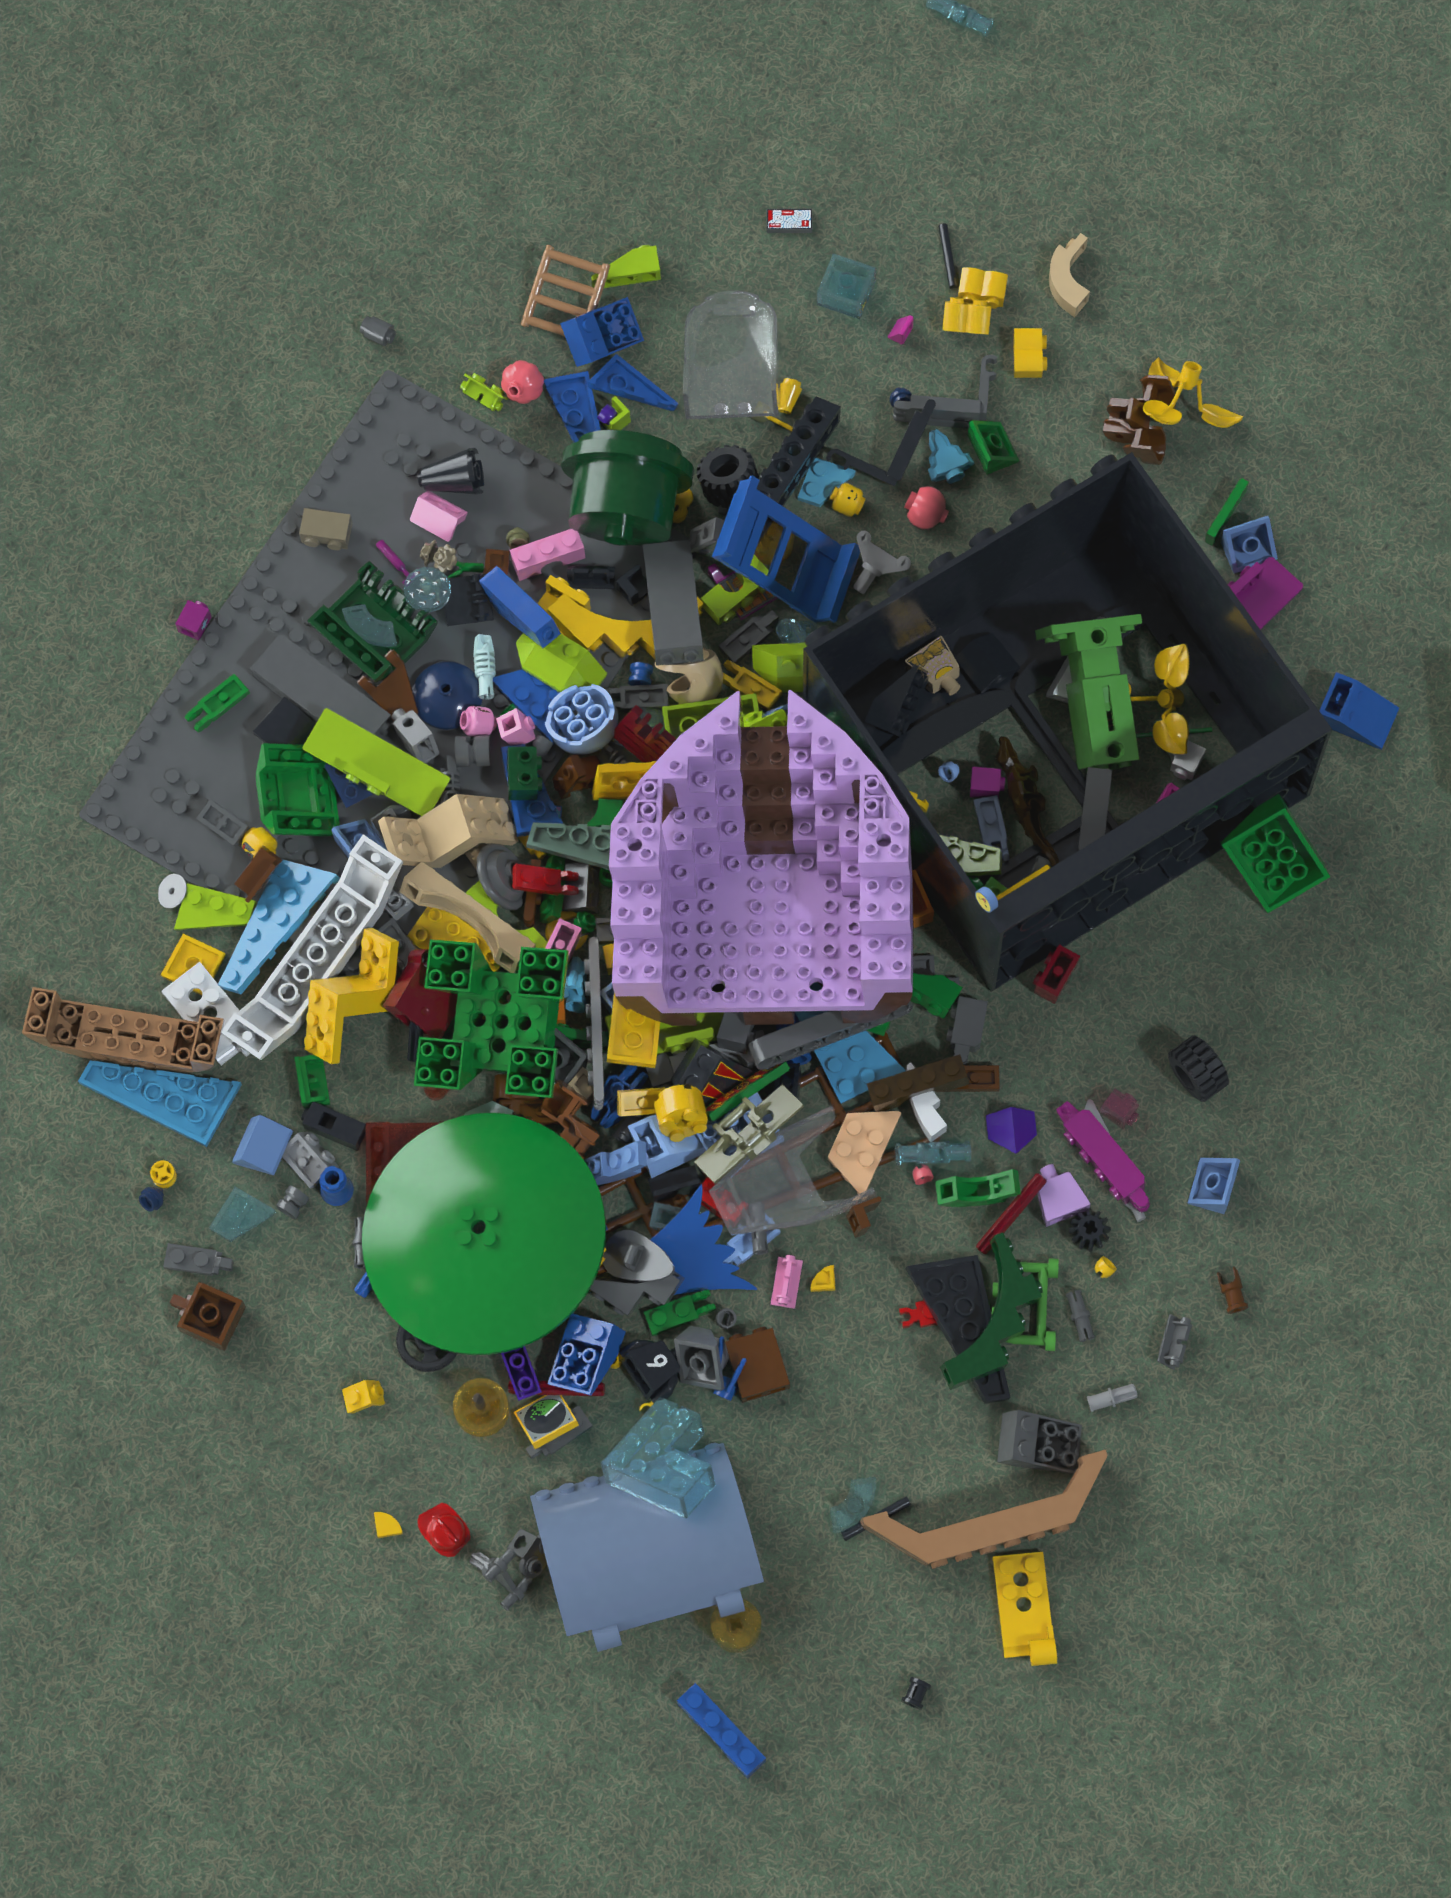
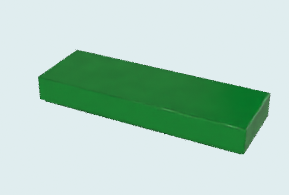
(1226, 511)

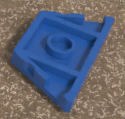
(529, 697)

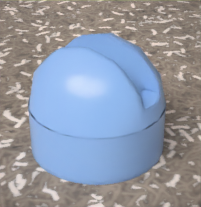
(944, 771)

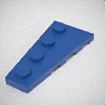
(574, 403)
(530, 811)

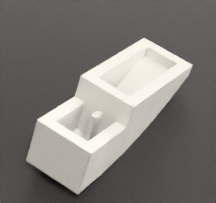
(926, 1114)

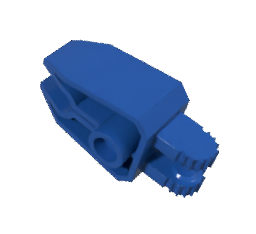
(610, 1095)

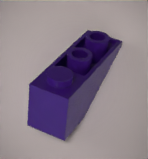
(521, 1373)

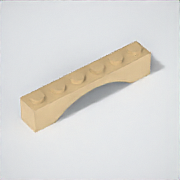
(431, 889)

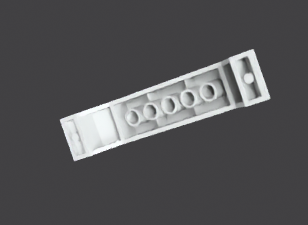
(318, 951)

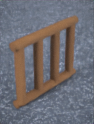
(542, 275)

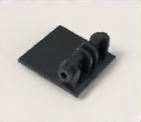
(467, 601)

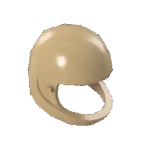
(702, 677)

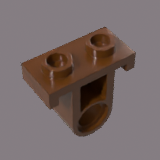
(575, 775)

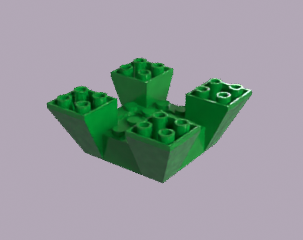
(481, 992)

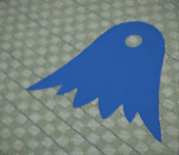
(695, 1251)

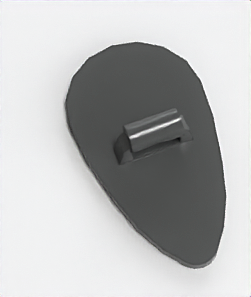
(636, 1258)

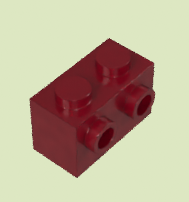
(1056, 974)

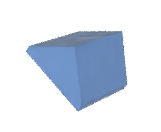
(1248, 544)
(349, 834)
(262, 1145)
(1213, 1183)

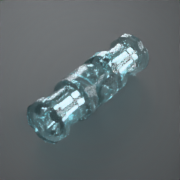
(959, 11)
(929, 1153)

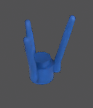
(729, 1384)

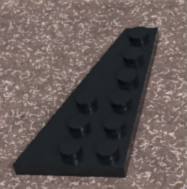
(961, 1308)

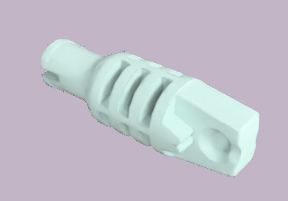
(484, 665)

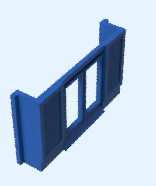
(824, 566)

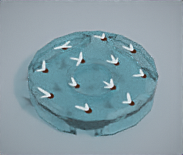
(427, 589)

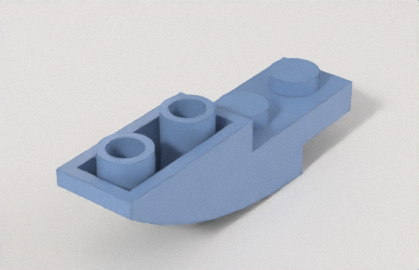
(619, 1163)

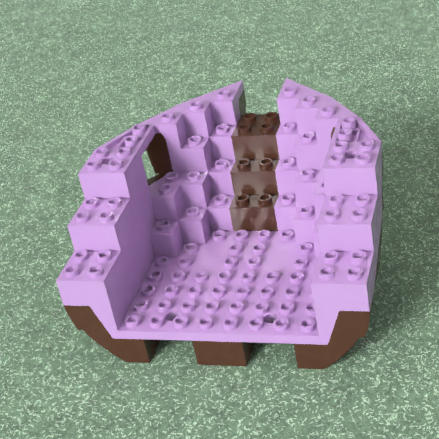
(762, 872)

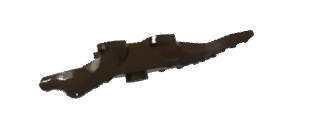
(1025, 797)

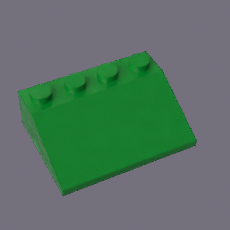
(1274, 854)

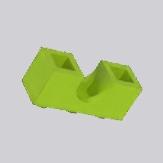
(723, 604)

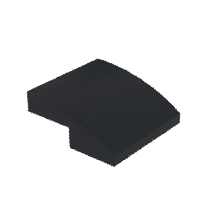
(285, 725)

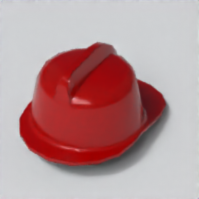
(444, 1529)

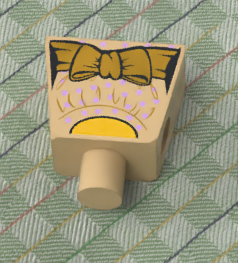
(940, 665)

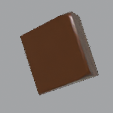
(1136, 416)

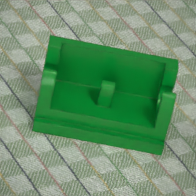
(312, 1080)

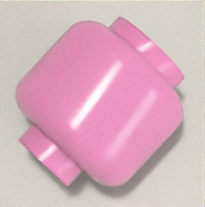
(478, 721)

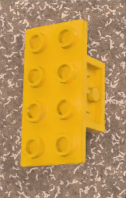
(444, 926)

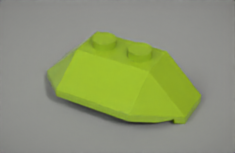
(560, 663)
(780, 665)

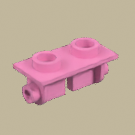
(786, 1282)

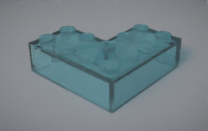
(656, 1463)

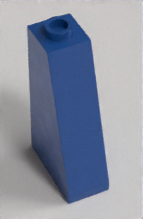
(519, 607)

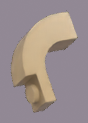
(1064, 288)

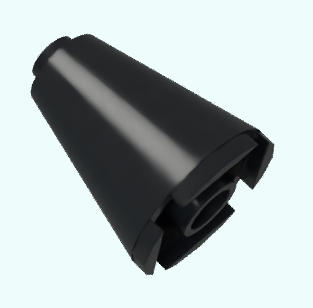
(454, 474)

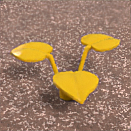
(1186, 380)
(1173, 730)

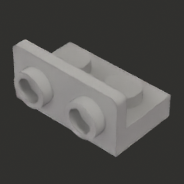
(308, 1157)

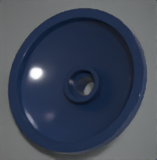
(442, 708)

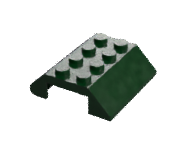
(384, 605)

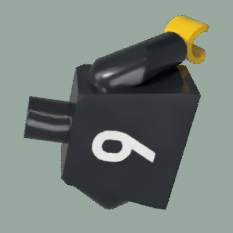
(651, 1368)

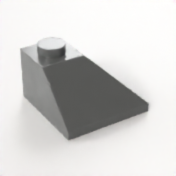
(699, 1358)

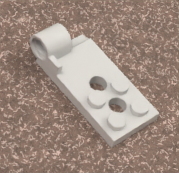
(212, 997)

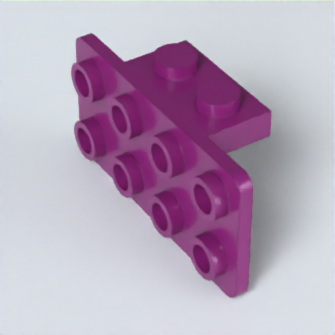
(1265, 590)

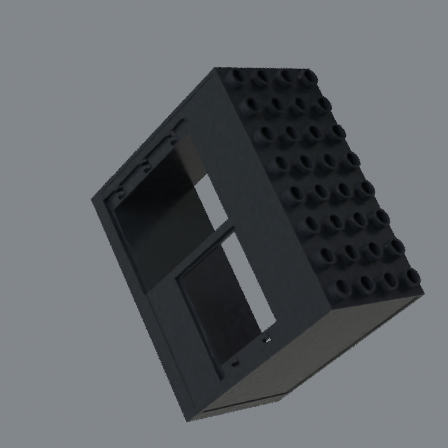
(1082, 556)

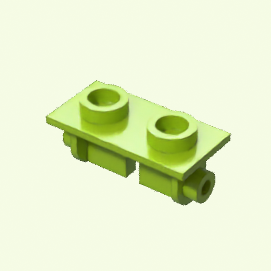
(492, 395)

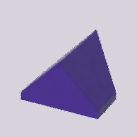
(1011, 1128)

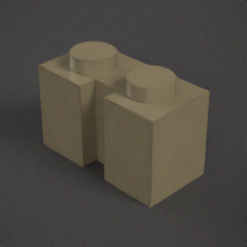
(325, 528)

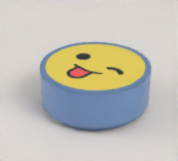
(986, 899)

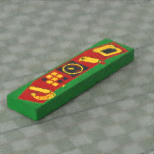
(744, 1089)

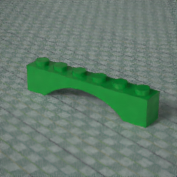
(935, 993)

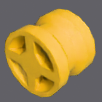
(163, 1169)

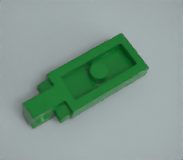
(552, 904)

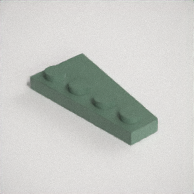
(576, 843)

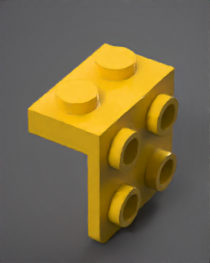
(555, 588)

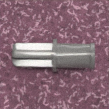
(1112, 1397)

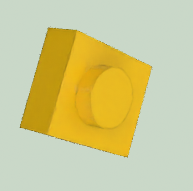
(363, 1395)

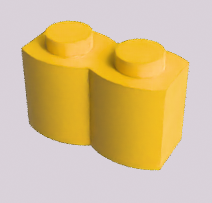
(983, 286)
(967, 316)
(1028, 352)

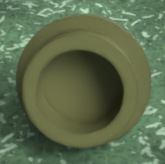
(517, 537)

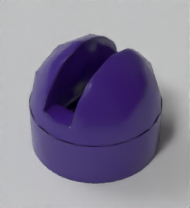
(607, 414)

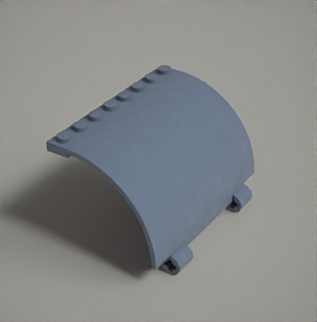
(635, 1563)

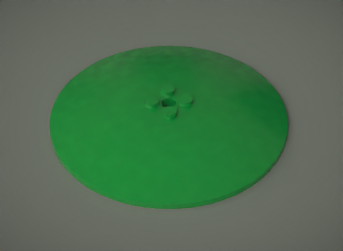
(514, 1277)

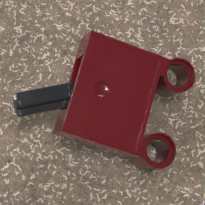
(421, 1009)

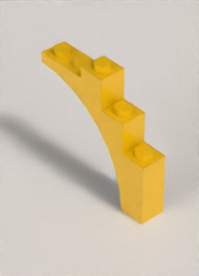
(590, 628)

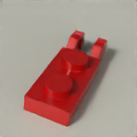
(543, 880)

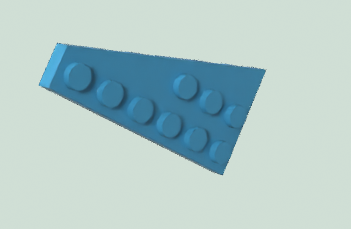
(853, 1060)

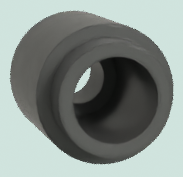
(377, 330)

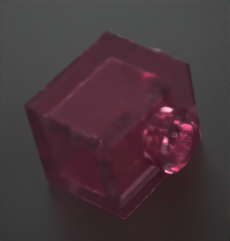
(1120, 1109)

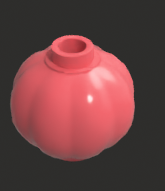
(522, 382)
(926, 508)

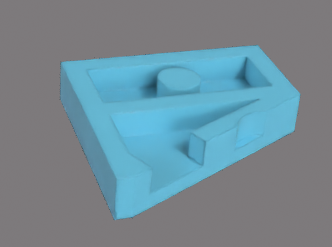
(821, 480)

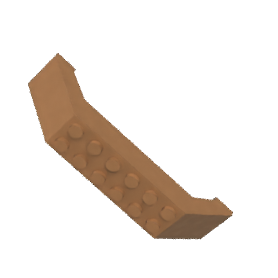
(993, 1529)

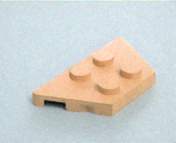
(862, 1145)

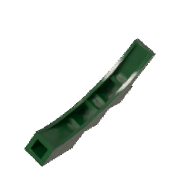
(1014, 1293)

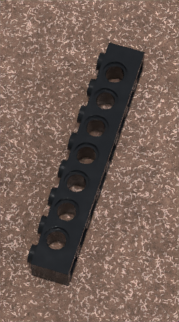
(798, 452)

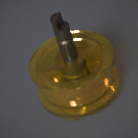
(481, 1407)

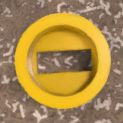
(1105, 1266)

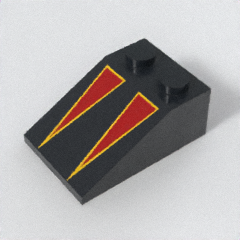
(709, 1071)

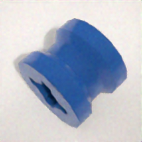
(640, 674)

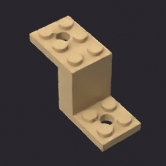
(449, 830)

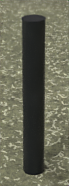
(948, 256)
(891, 1510)

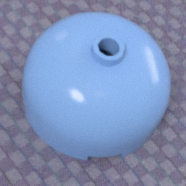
(592, 725)

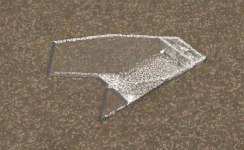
(775, 1185)

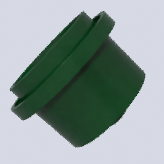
(625, 486)

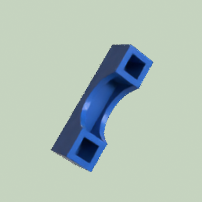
(721, 1730)

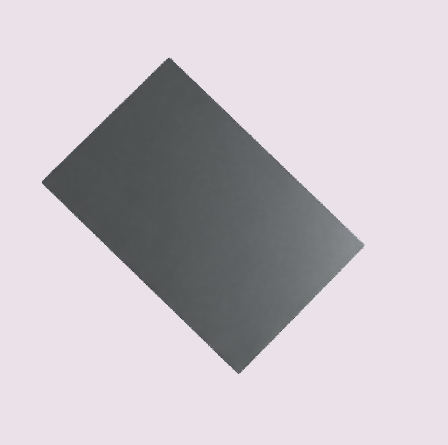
(372, 475)

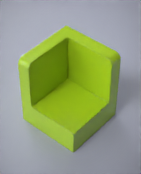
(622, 418)

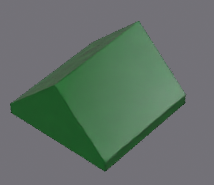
(991, 445)

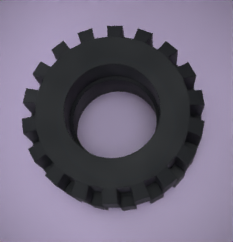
(722, 472)
(1198, 1068)

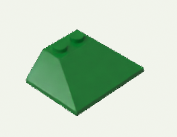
(295, 792)

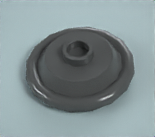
(496, 875)

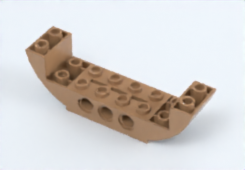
(122, 1034)

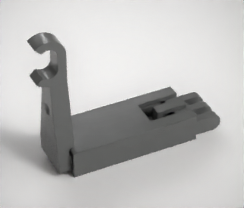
(951, 411)

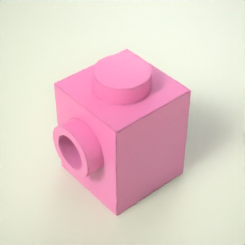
(516, 727)

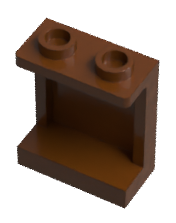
(764, 1368)

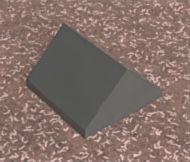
(569, 1058)

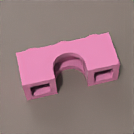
(532, 557)

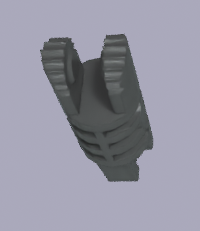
(449, 769)

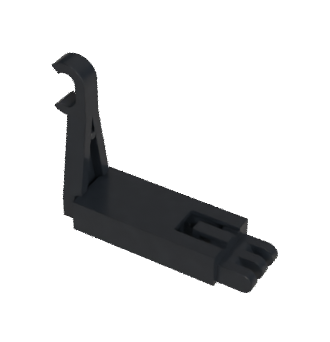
(903, 454)

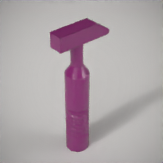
(392, 557)

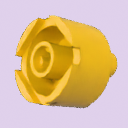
(681, 1112)

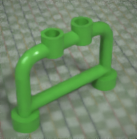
(1042, 1337)

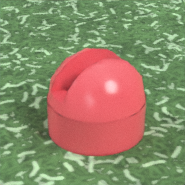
(922, 1172)

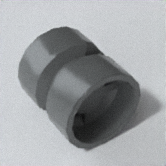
(472, 751)

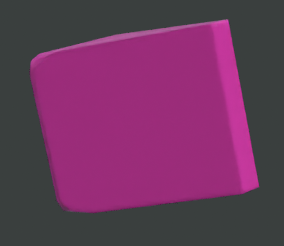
(901, 329)

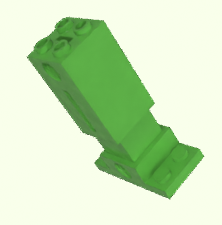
(1098, 693)

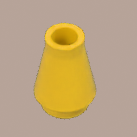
(788, 395)

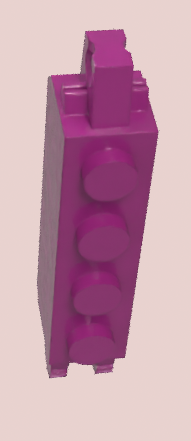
(1105, 1155)

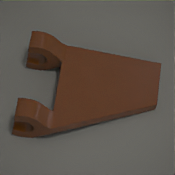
(395, 690)

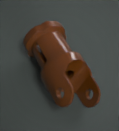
(1233, 1293)

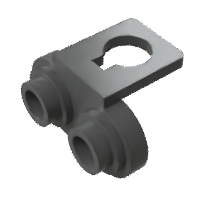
(532, 1556)

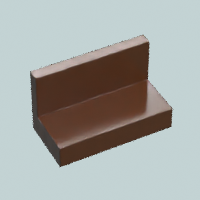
(258, 872)
(857, 1216)

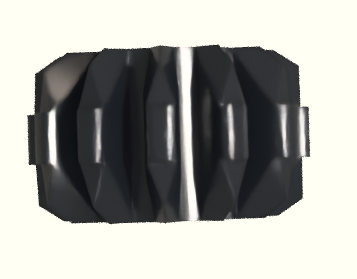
(1099, 1230)

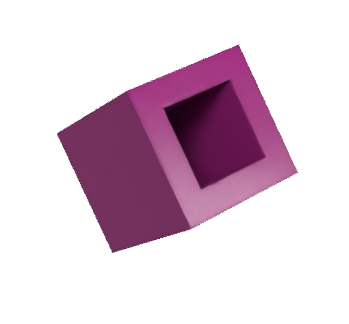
(193, 619)
(986, 782)

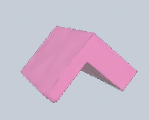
(437, 515)

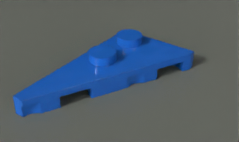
(623, 380)

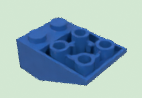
(602, 332)
(1358, 711)
(585, 1354)

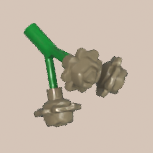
(446, 559)

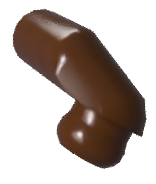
(677, 1201)

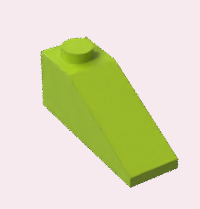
(633, 267)

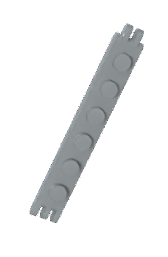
(594, 1032)

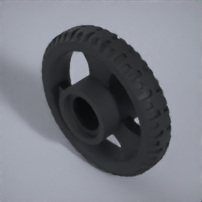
(430, 1361)

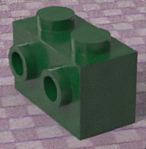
(522, 773)

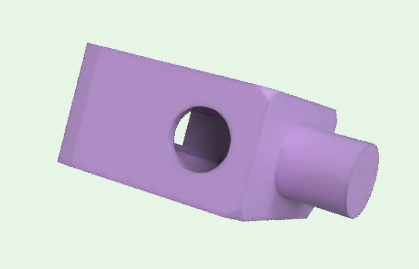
(1060, 1196)

